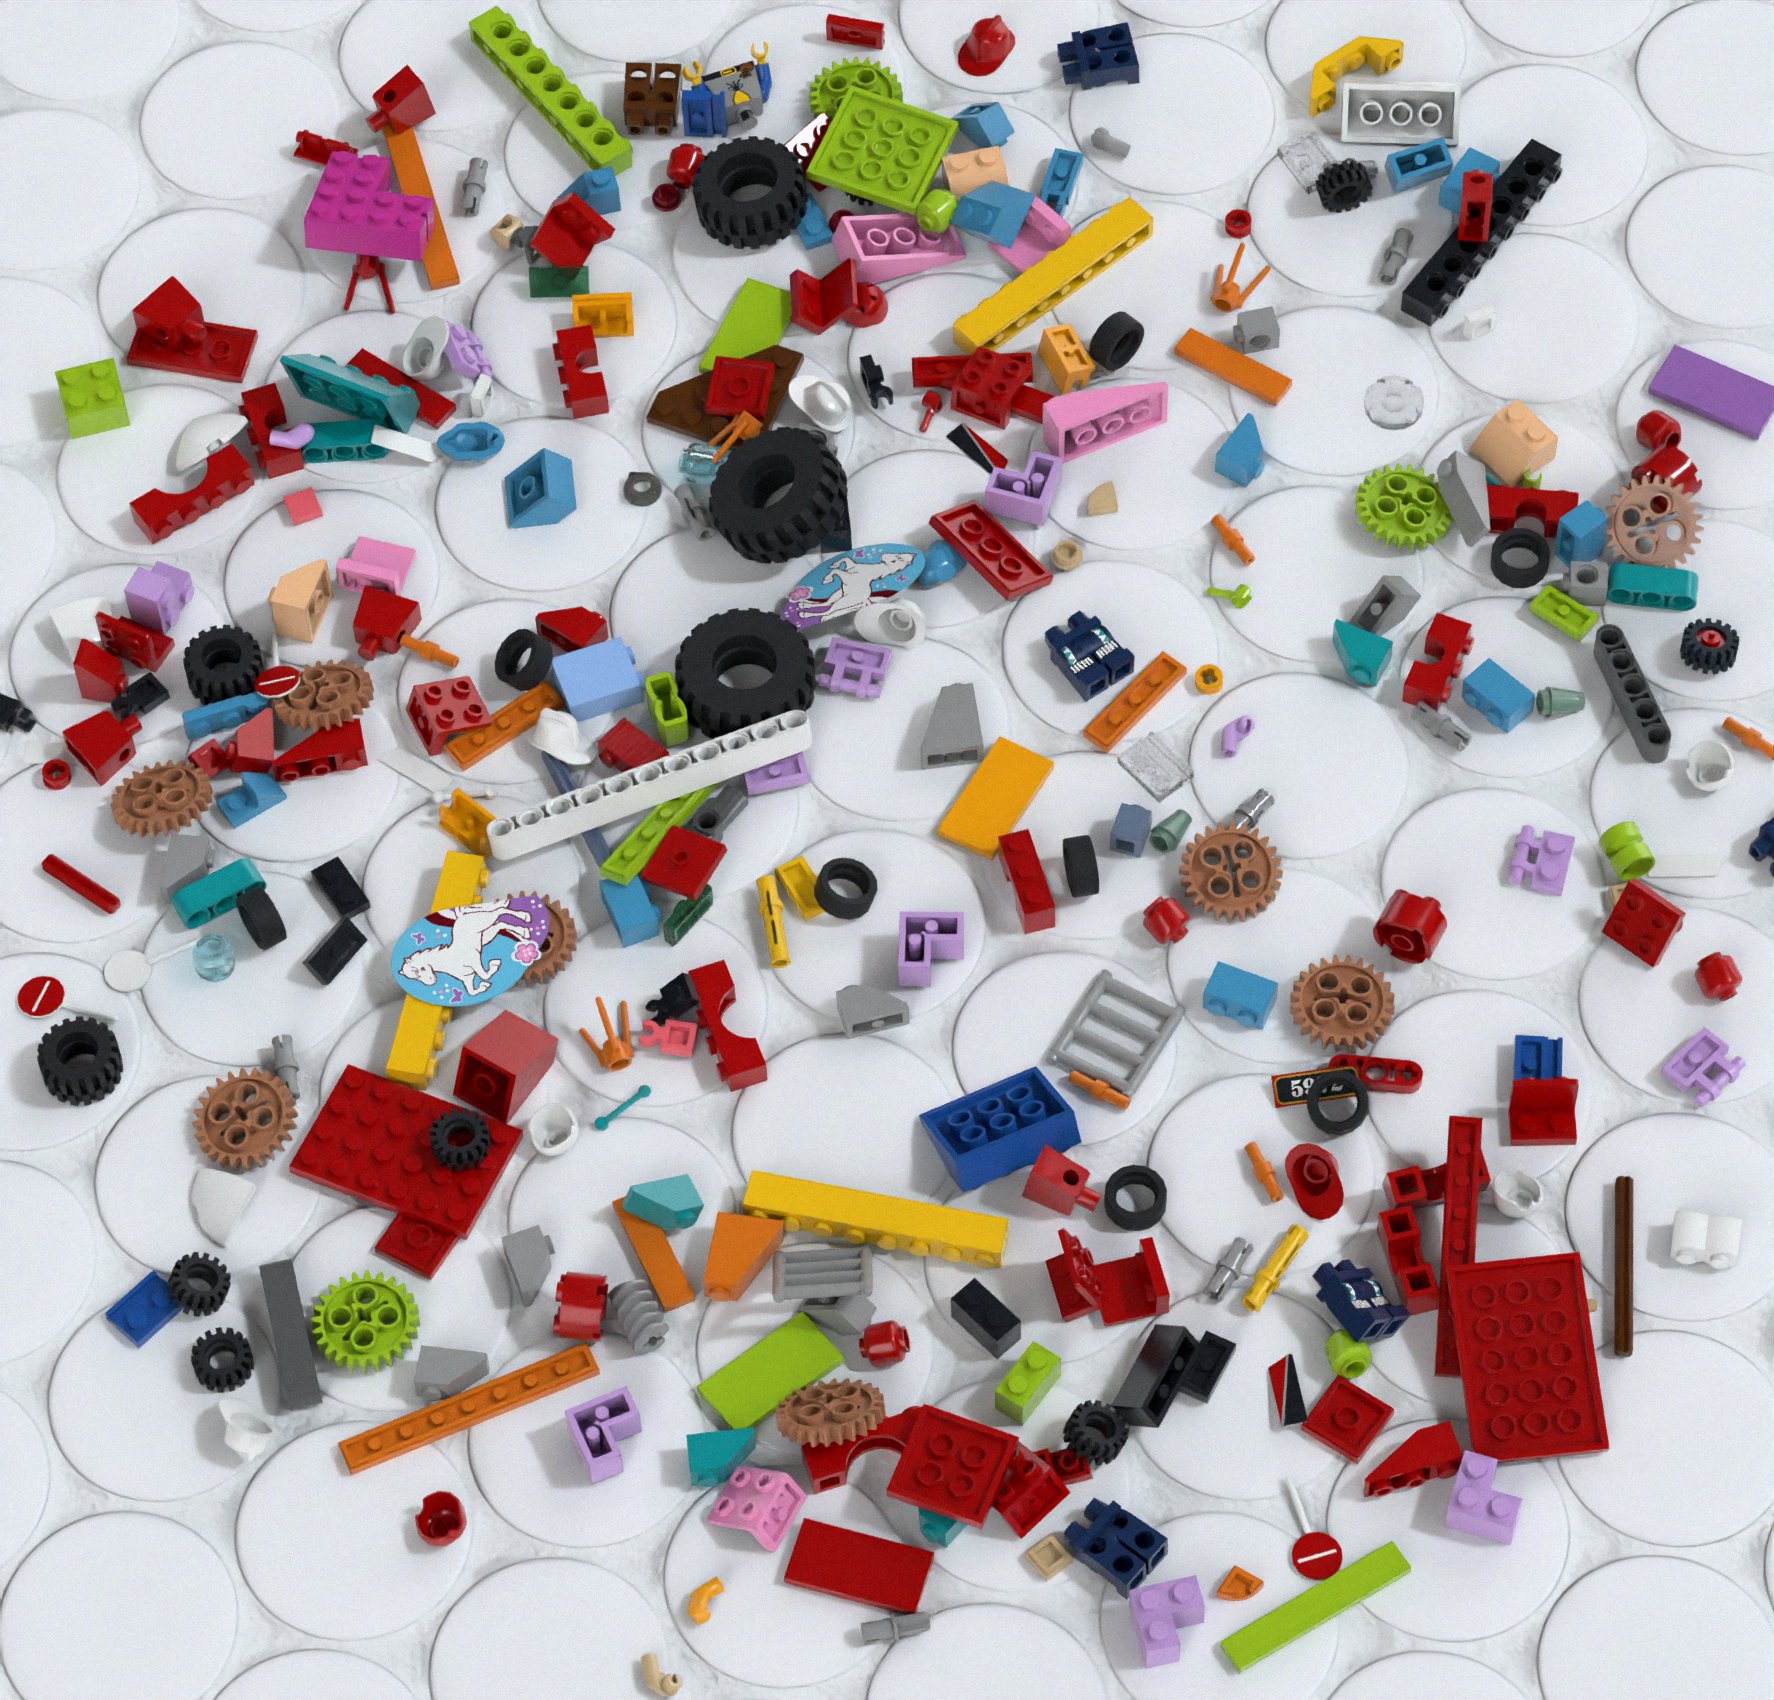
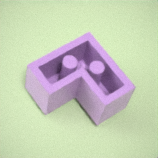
(1025, 495)
(158, 596)
(925, 938)
(597, 1428)
(1478, 1508)
(1160, 1611)

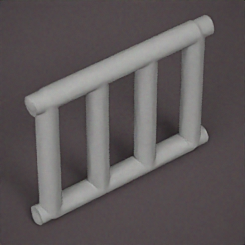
(1089, 1005)
(822, 1273)

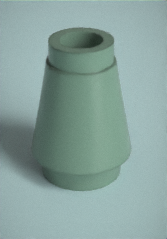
(1558, 701)
(1169, 833)

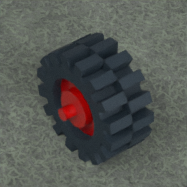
(1709, 646)

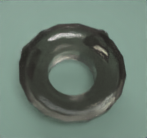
(642, 498)

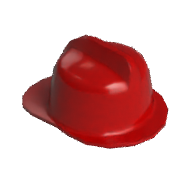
(986, 47)
(1315, 1180)

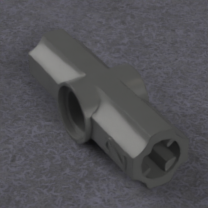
(719, 813)

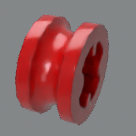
(1231, 220)
(56, 783)

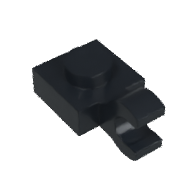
(872, 377)
(14, 714)

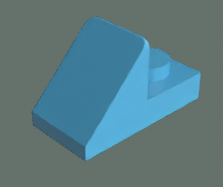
(255, 796)

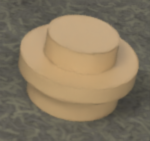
(1067, 555)

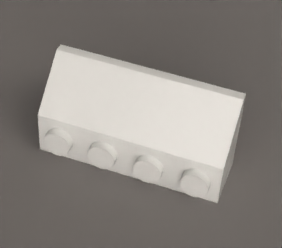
(1400, 111)

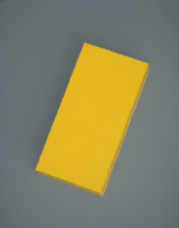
(799, 884)

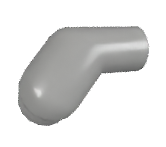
(1102, 140)

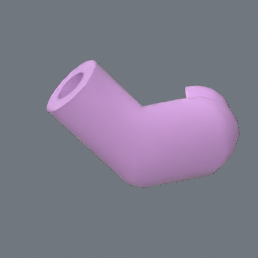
(294, 438)
(1234, 733)

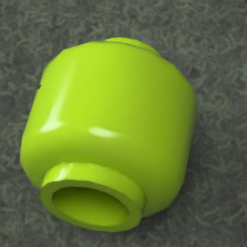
(936, 210)
(1346, 1356)

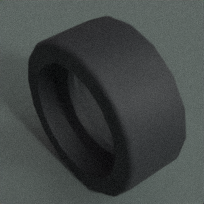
(1116, 341)
(1525, 539)
(536, 667)
(1081, 866)
(836, 904)
(261, 918)
(1348, 1080)
(1135, 1175)

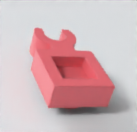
(674, 1038)

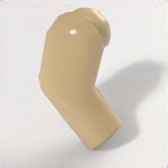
(657, 1681)

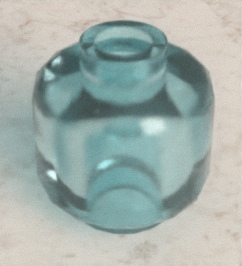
(696, 464)
(213, 958)

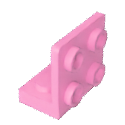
(1039, 234)
(375, 565)
(759, 1502)

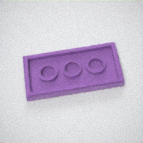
(1714, 391)

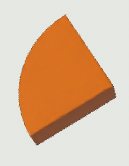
(1239, 1585)

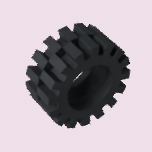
(1344, 186)
(460, 1155)
(205, 1270)
(222, 1342)
(1087, 1444)

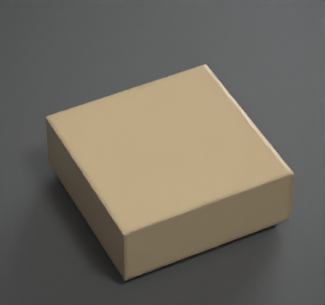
(1049, 1557)

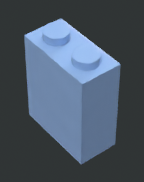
(598, 679)

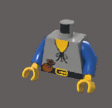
(744, 85)

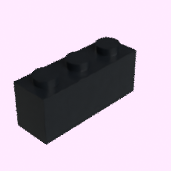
(1157, 1375)

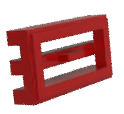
(855, 31)

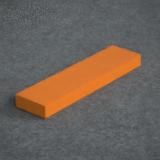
(1233, 366)
(1134, 702)
(506, 725)
(656, 1259)

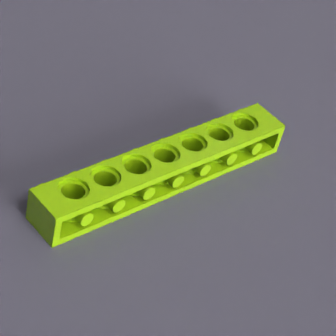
(550, 91)

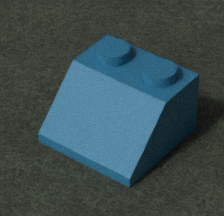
(993, 212)
(540, 490)

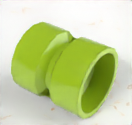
(1627, 853)

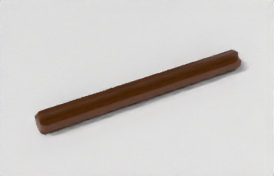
(1623, 1267)

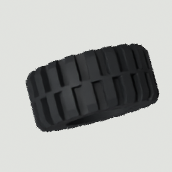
(757, 220)

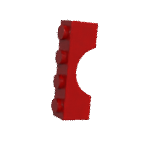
(163, 513)
(738, 1056)
(830, 1465)

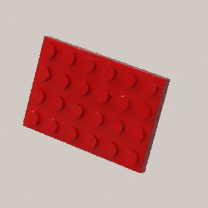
(379, 1150)
(1527, 1358)

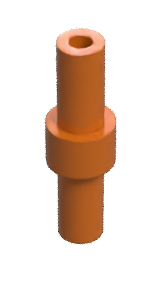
(1232, 539)
(429, 651)
(1749, 737)
(1099, 1090)
(1264, 1172)

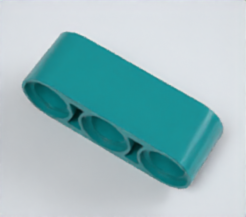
(343, 442)
(1652, 587)
(216, 893)

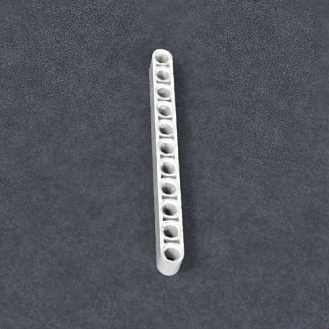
(649, 785)

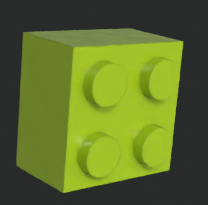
(92, 398)

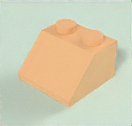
(972, 170)
(1514, 443)
(301, 601)

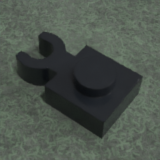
(143, 695)
(676, 999)

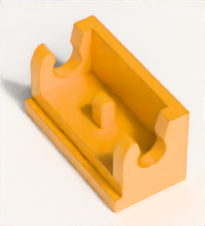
(606, 312)
(1065, 357)
(467, 823)

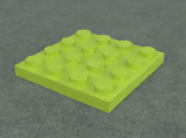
(882, 150)

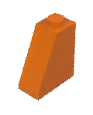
(738, 1253)

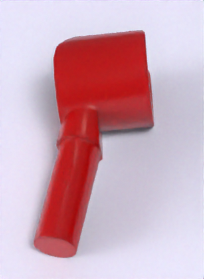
(934, 404)

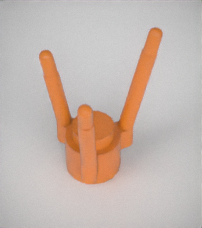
(1227, 295)
(741, 426)
(615, 1053)

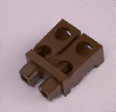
(649, 107)

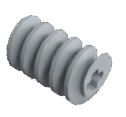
(639, 1315)

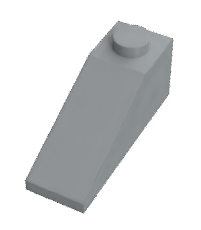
(1465, 494)

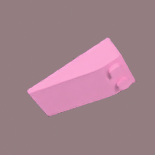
(893, 246)
(1101, 417)

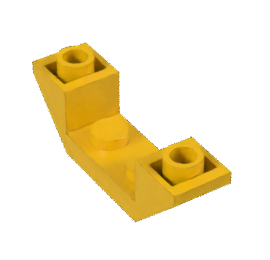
(1378, 53)

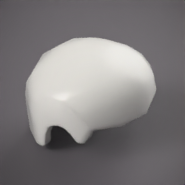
(1710, 765)
(553, 1129)
(1517, 1194)

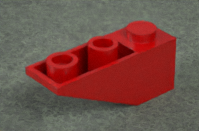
(323, 753)
(1422, 1457)

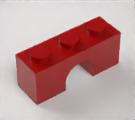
(584, 391)
(264, 412)
(1512, 503)
(1448, 642)
(1029, 884)
(1422, 1187)
(1402, 1249)

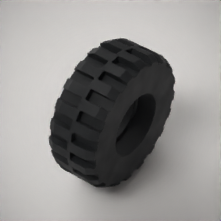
(799, 517)
(737, 640)

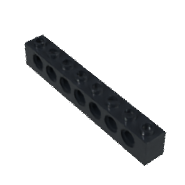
(1460, 260)

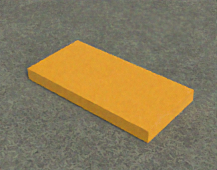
(995, 797)

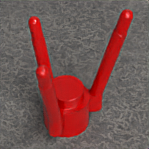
(367, 267)

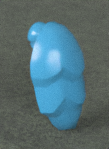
(472, 441)
(941, 563)

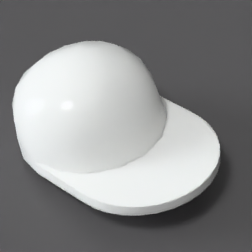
(424, 353)

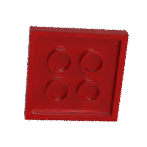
(952, 1466)

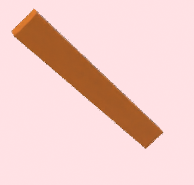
(414, 181)
(468, 1408)

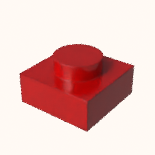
(210, 758)

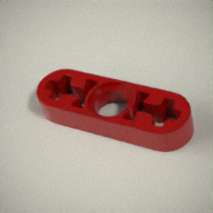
(1399, 1067)

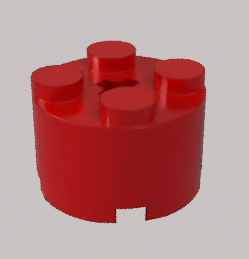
(1668, 464)
(1410, 926)
(582, 1306)

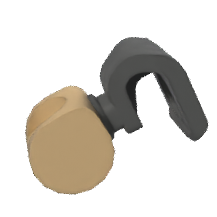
(512, 231)

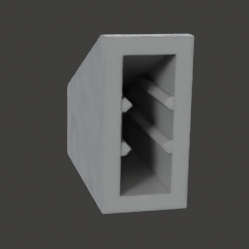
(953, 730)

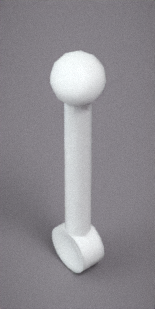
(490, 792)

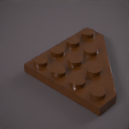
(683, 405)

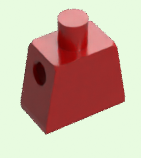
(401, 103)
(1477, 194)
(170, 314)
(383, 621)
(102, 744)
(1059, 1183)

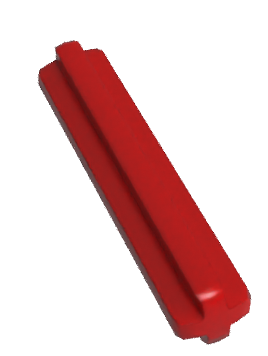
(81, 884)

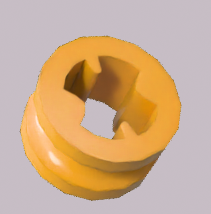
(1205, 671)

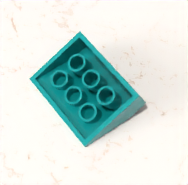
(352, 391)

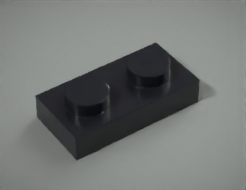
(340, 888)
(335, 951)
(1208, 1367)

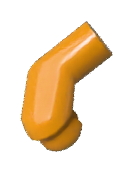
(700, 1598)

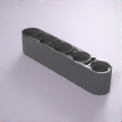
(1632, 705)
(290, 1334)

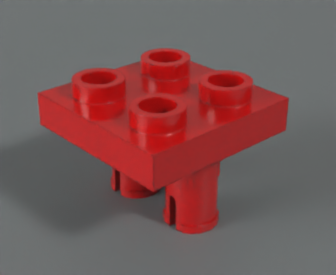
(1643, 922)

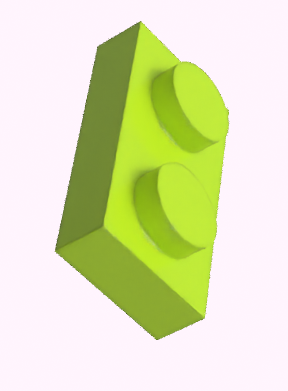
(1564, 613)

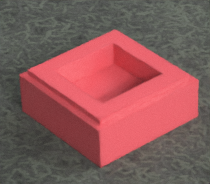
(302, 506)

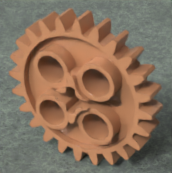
(1642, 499)
(326, 696)
(161, 798)
(1203, 877)
(558, 947)
(1339, 1027)
(231, 1098)
(830, 1412)

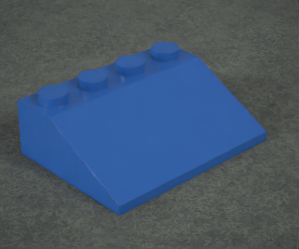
(1000, 1128)

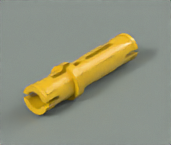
(768, 891)
(1267, 1279)

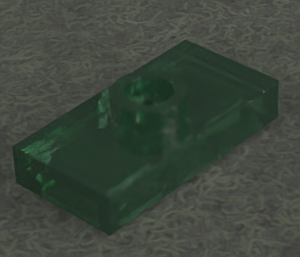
(558, 281)
(686, 915)

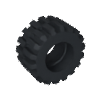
(220, 647)
(72, 1040)

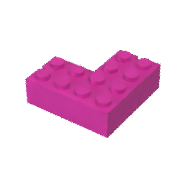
(360, 215)

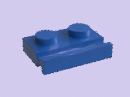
(704, 113)
(1537, 1057)
(143, 1310)

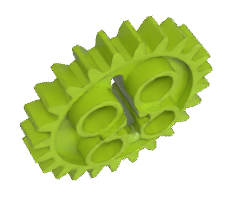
(833, 85)
(1402, 507)
(365, 1322)

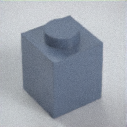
(1130, 830)

